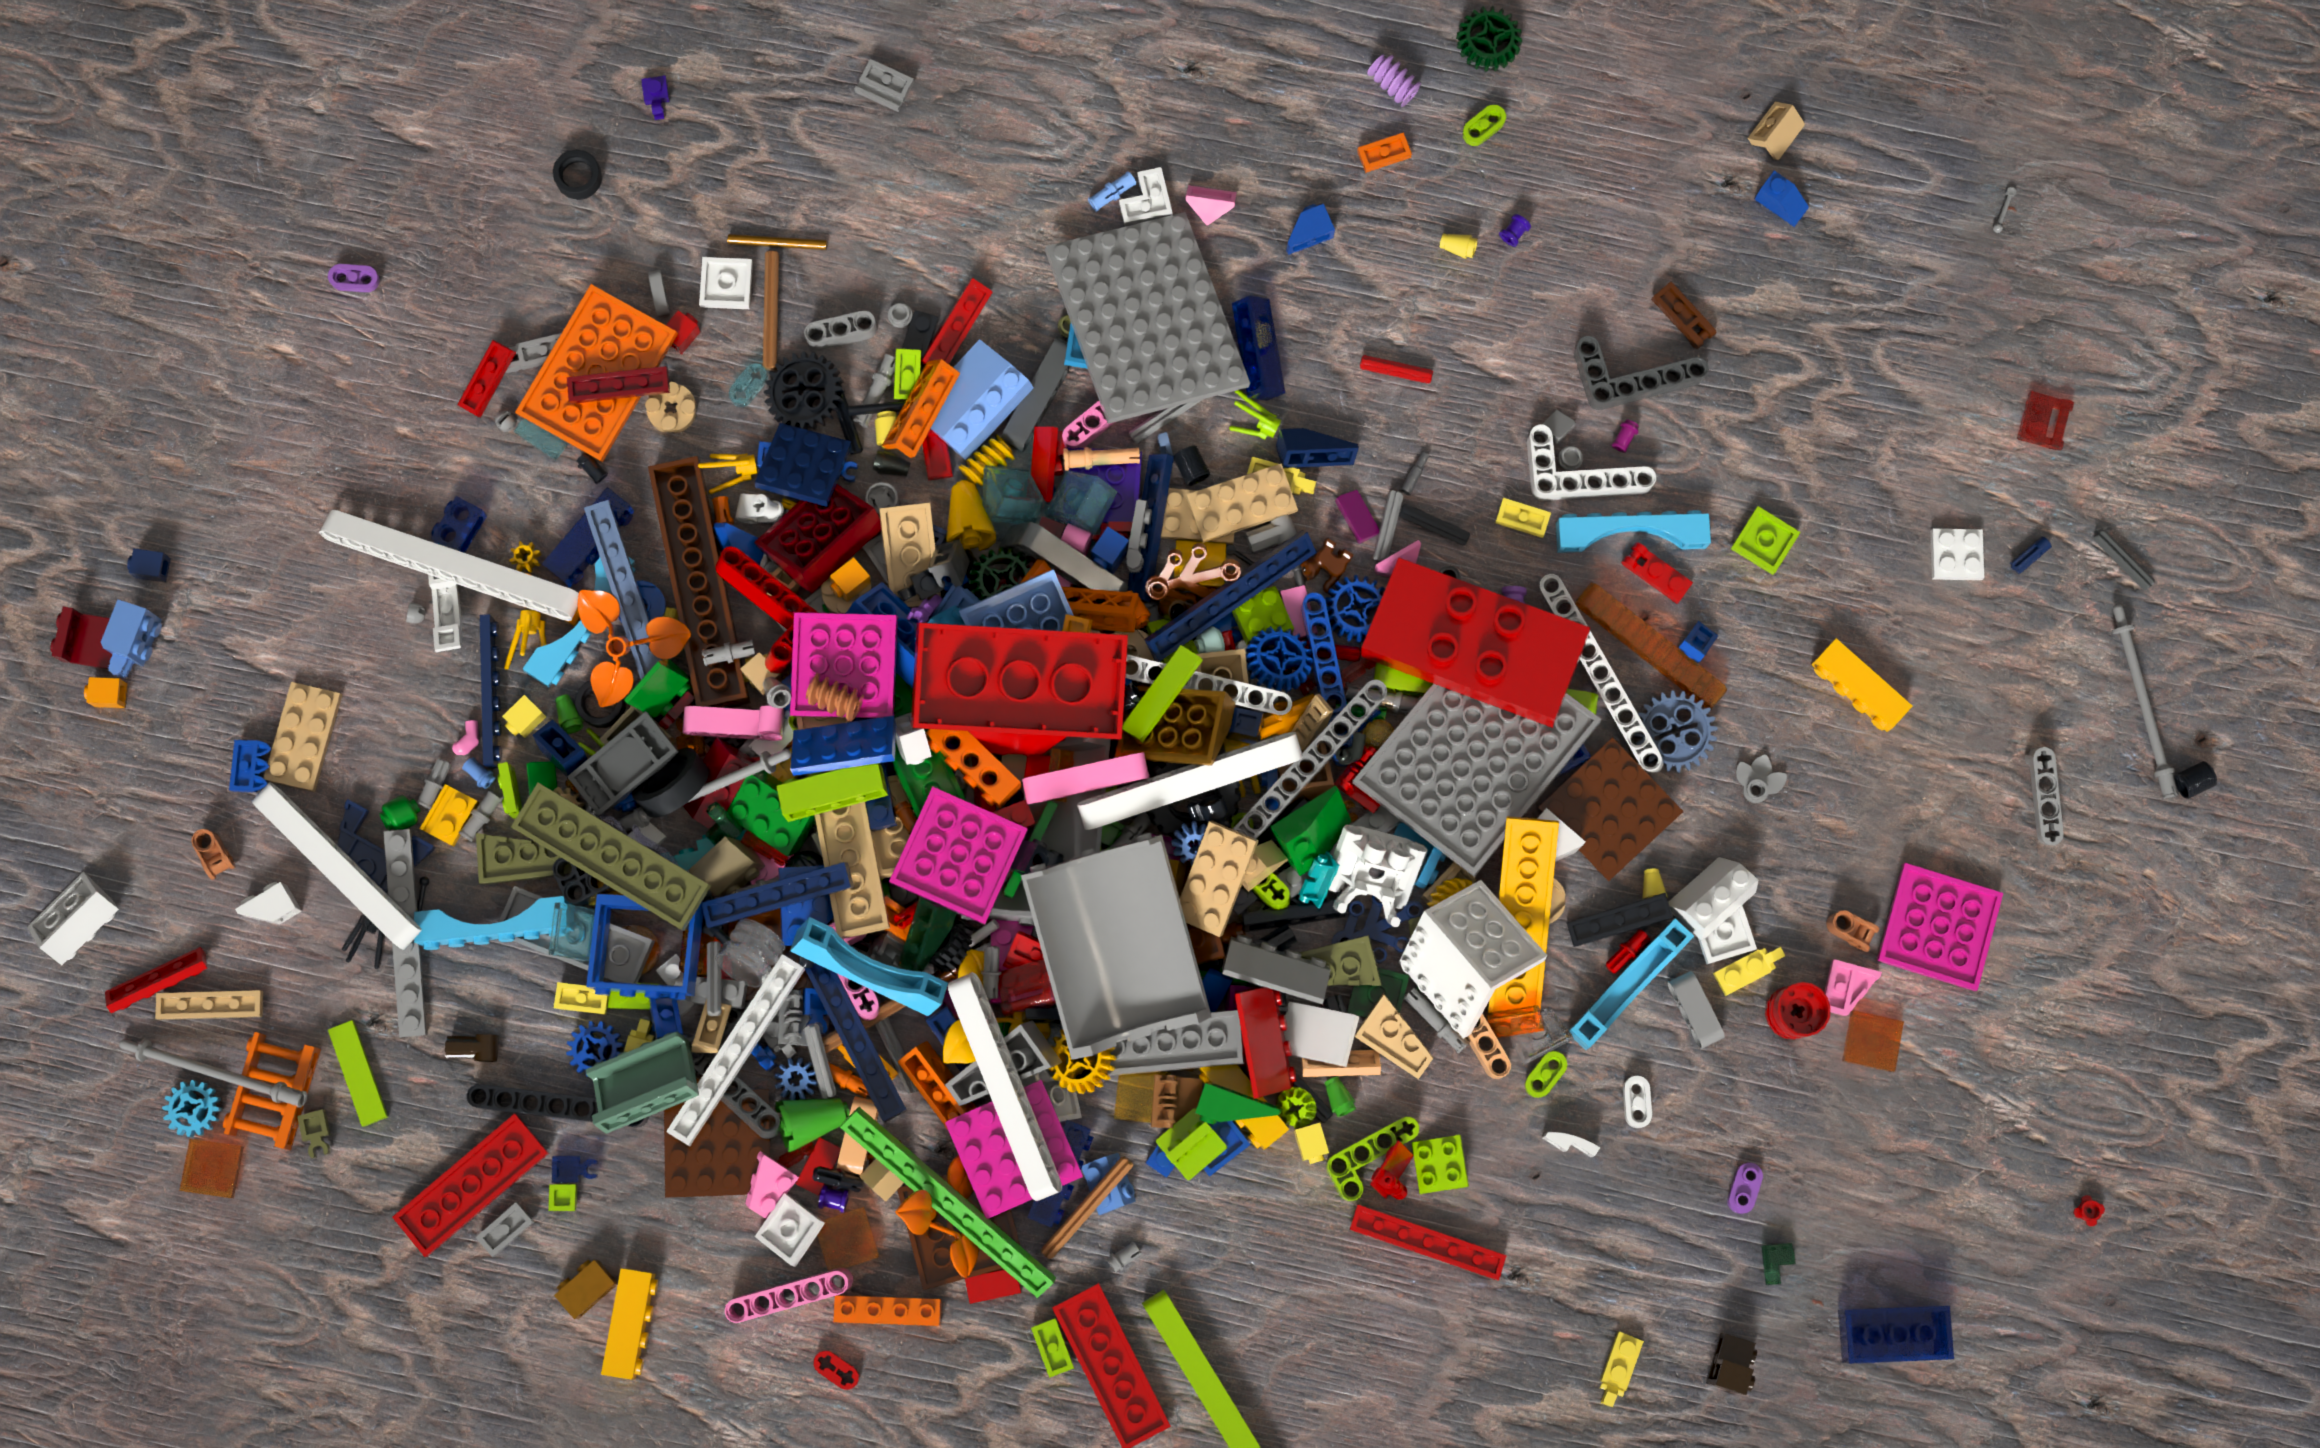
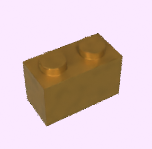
(585, 1288)

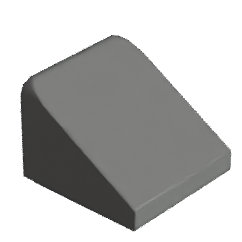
(1559, 425)

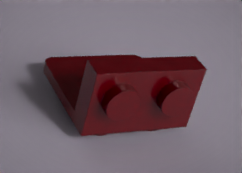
(80, 639)

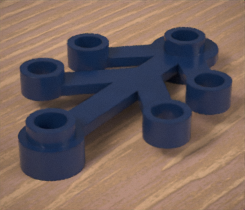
(1375, 928)

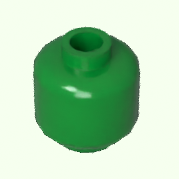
(399, 813)

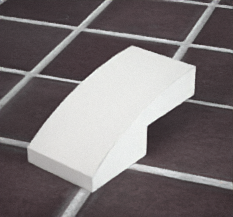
(1564, 1141)

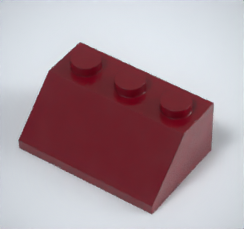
(721, 760)

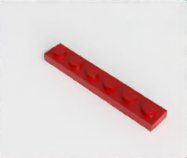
(1427, 1242)

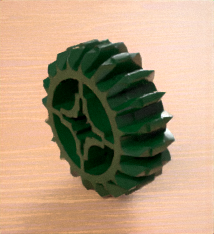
(1507, 32)
(994, 575)

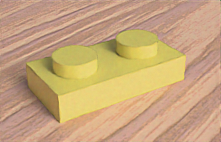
(1523, 517)
(579, 999)

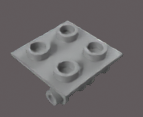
(792, 1021)

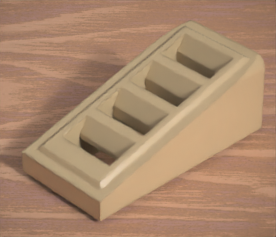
(1309, 729)

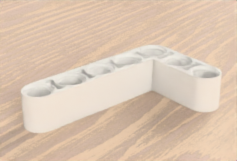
(1579, 478)

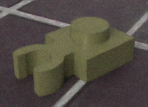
(313, 1129)

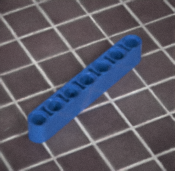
(1323, 667)

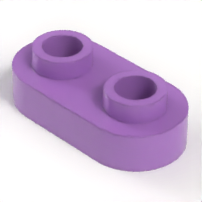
(355, 278)
(1744, 1187)

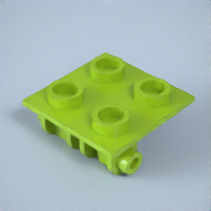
(1440, 1164)

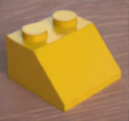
(1215, 556)

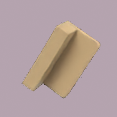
(1777, 129)

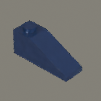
(1313, 449)

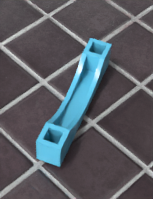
(1683, 530)
(550, 659)
(442, 929)
(826, 948)
(1630, 983)

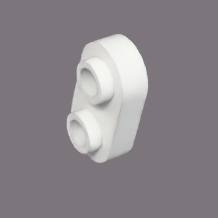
(1639, 1102)

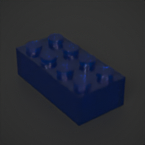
(1895, 1334)

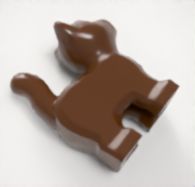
(1329, 562)

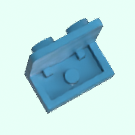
(1427, 872)

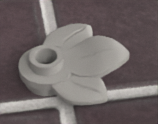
(1759, 776)

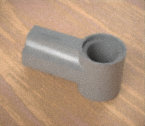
(1271, 535)

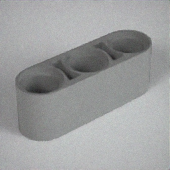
(828, 327)
(1696, 1009)

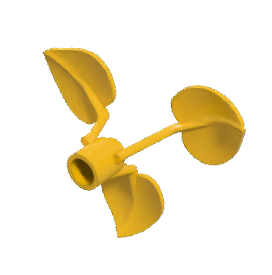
(956, 1045)

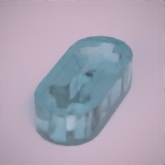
(744, 381)

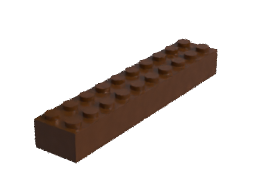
(696, 586)

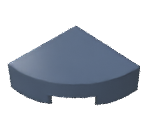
(1164, 444)

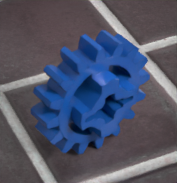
(587, 1036)

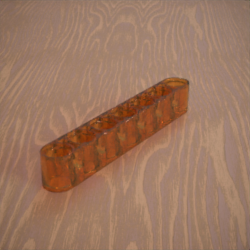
(1650, 645)

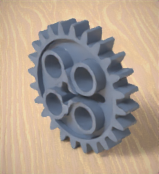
(1667, 710)

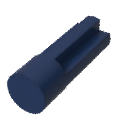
(2030, 555)

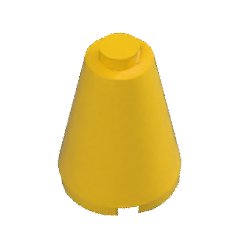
(968, 518)

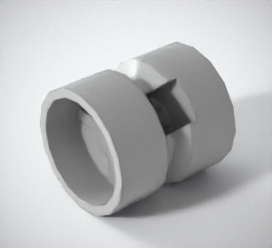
(881, 496)

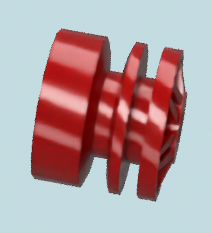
(1812, 1010)

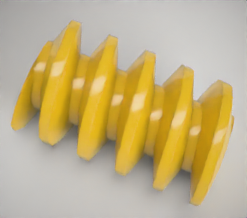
(991, 457)

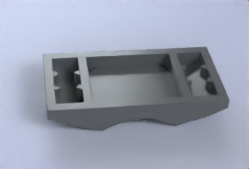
(623, 764)

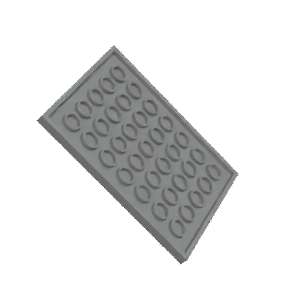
(1146, 317)
(1467, 766)

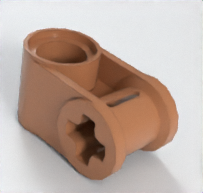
(214, 857)
(1857, 931)

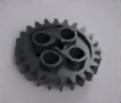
(805, 369)

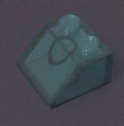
(1011, 495)
(1081, 501)

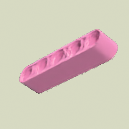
(1085, 778)
(776, 1295)

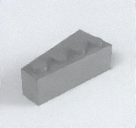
(1029, 1053)

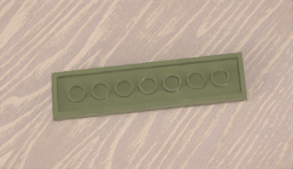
(611, 856)

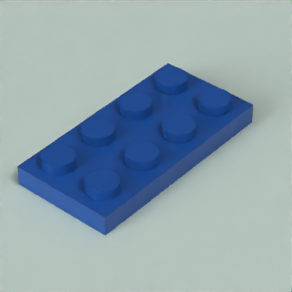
(843, 745)

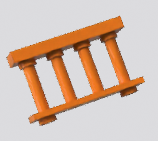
(285, 1133)

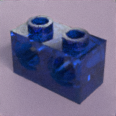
(465, 529)

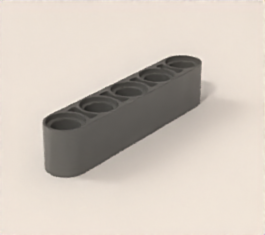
(1035, 405)

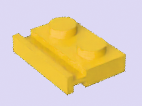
(449, 815)

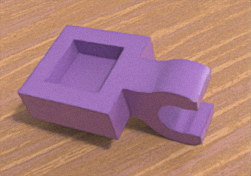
(925, 609)

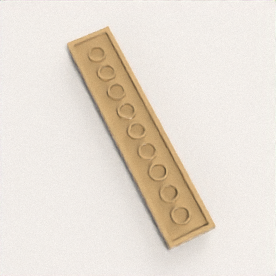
(848, 838)

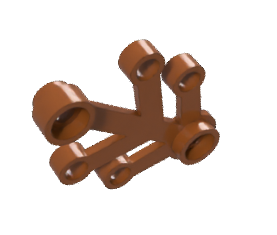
(1187, 578)

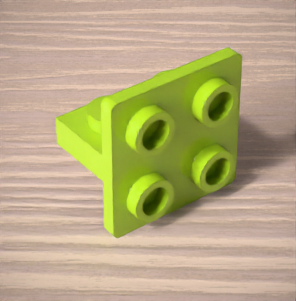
(1191, 1144)

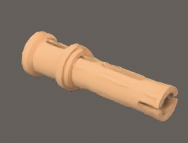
(1089, 458)

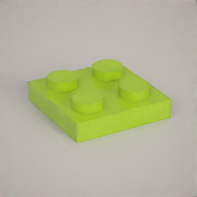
(1765, 540)
(1260, 613)

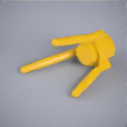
(744, 464)
(527, 624)

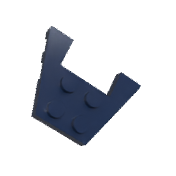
(366, 854)

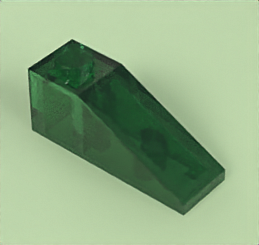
(927, 932)

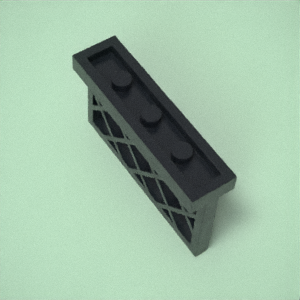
(1292, 915)

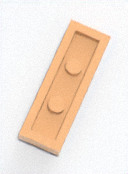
(1359, 1063)

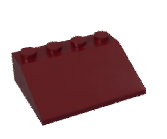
(819, 539)

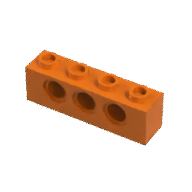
(969, 746)
(929, 1077)
(887, 1310)

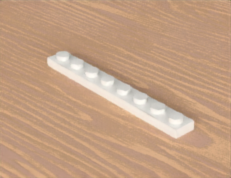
(736, 1049)

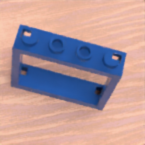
(598, 952)

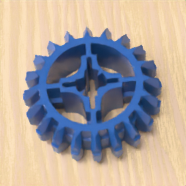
(1350, 588)
(1296, 657)

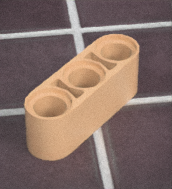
(1495, 1053)
(852, 1154)

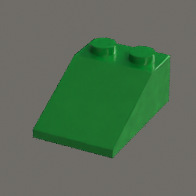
(659, 688)
(1312, 829)
(1228, 1105)

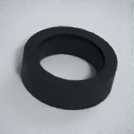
(661, 798)

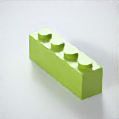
(831, 790)

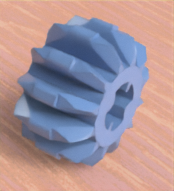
(1182, 843)
(788, 1076)

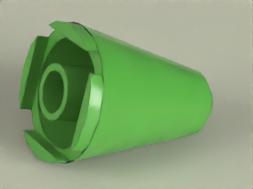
(809, 1119)

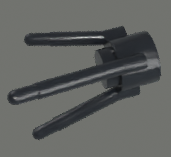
(365, 926)

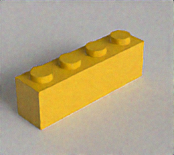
(1861, 685)
(1263, 1129)
(628, 1324)

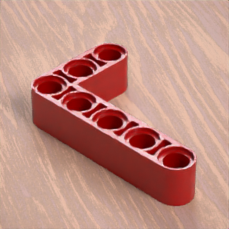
(774, 605)

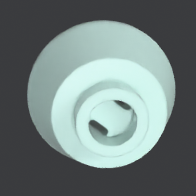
(1210, 641)

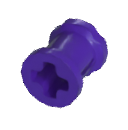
(1515, 230)
(833, 1199)

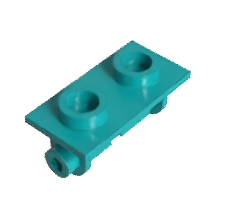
(1323, 871)

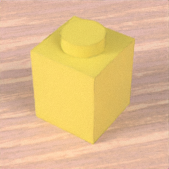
(523, 717)
(1311, 1143)

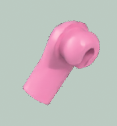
(469, 741)

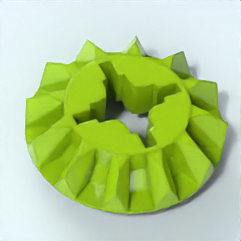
(1298, 1097)

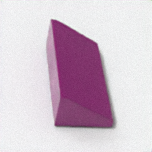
(1357, 516)

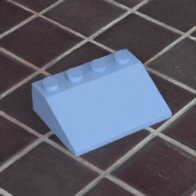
(979, 399)
(1029, 605)

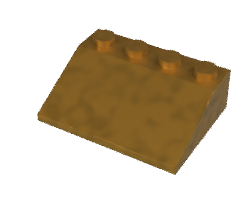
(1187, 731)

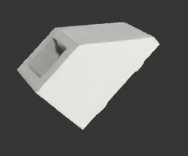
(272, 905)

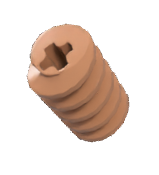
(833, 698)

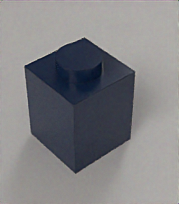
(149, 565)

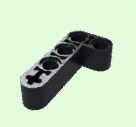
(579, 878)

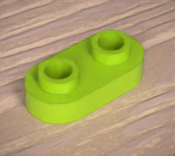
(1482, 125)
(1545, 1075)

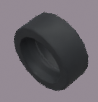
(572, 157)
(601, 722)

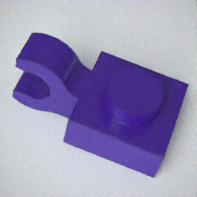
(655, 94)

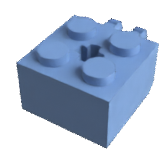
(130, 637)

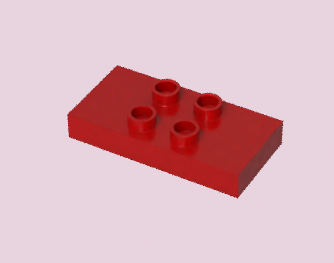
(1475, 642)
(1019, 681)

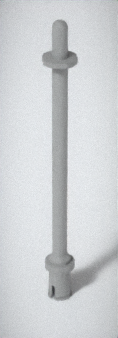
(767, 762)
(2163, 771)
(279, 1092)

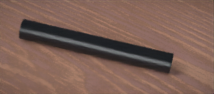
(874, 408)

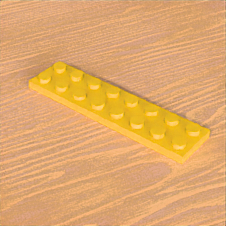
(1527, 895)

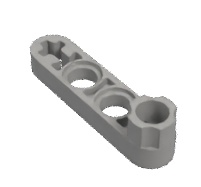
(2051, 795)

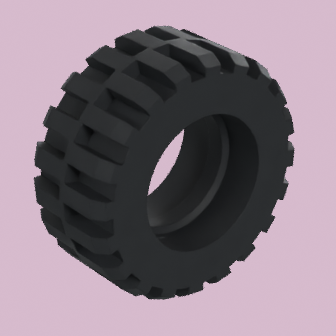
(1169, 819)

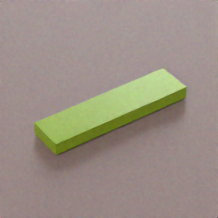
(1161, 693)
(358, 1073)

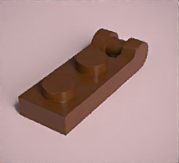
(1683, 315)

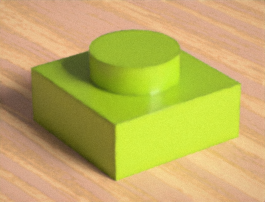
(562, 1197)

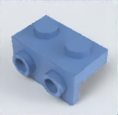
(1122, 1193)

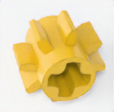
(531, 558)

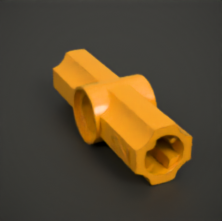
(1284, 723)

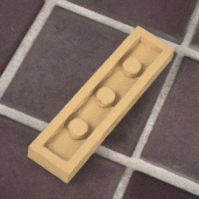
(209, 1005)

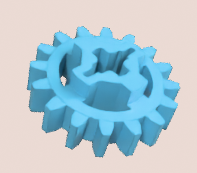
(196, 1118)

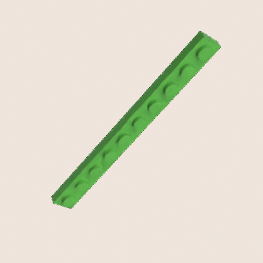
(948, 1202)

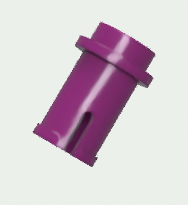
(1625, 435)

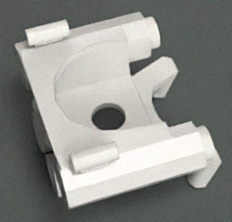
(1367, 848)

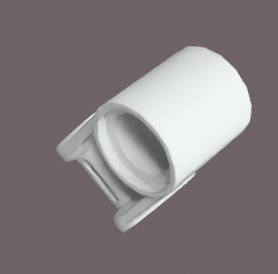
(758, 509)

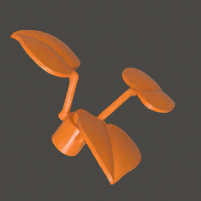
(609, 680)
(918, 1213)

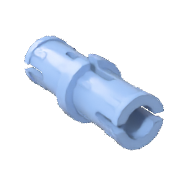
(1112, 191)

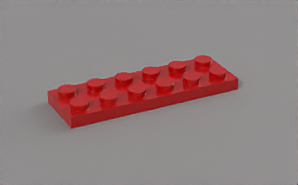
(470, 1185)
(1111, 1367)

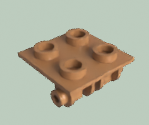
(1173, 1099)

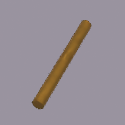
(777, 242)

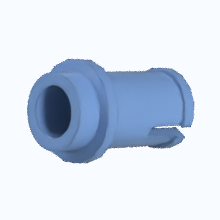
(479, 773)

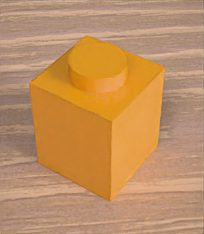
(849, 580)
(106, 692)

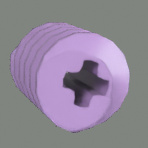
(1393, 79)

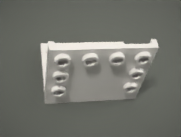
(1466, 952)

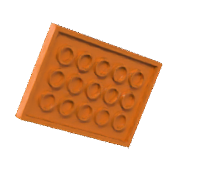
(598, 339)

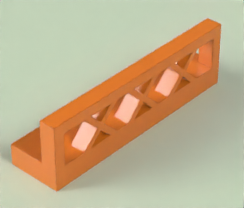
(921, 407)
(1107, 614)

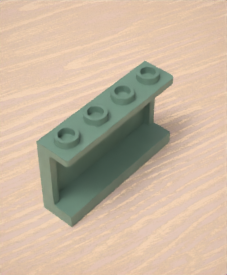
(643, 1082)

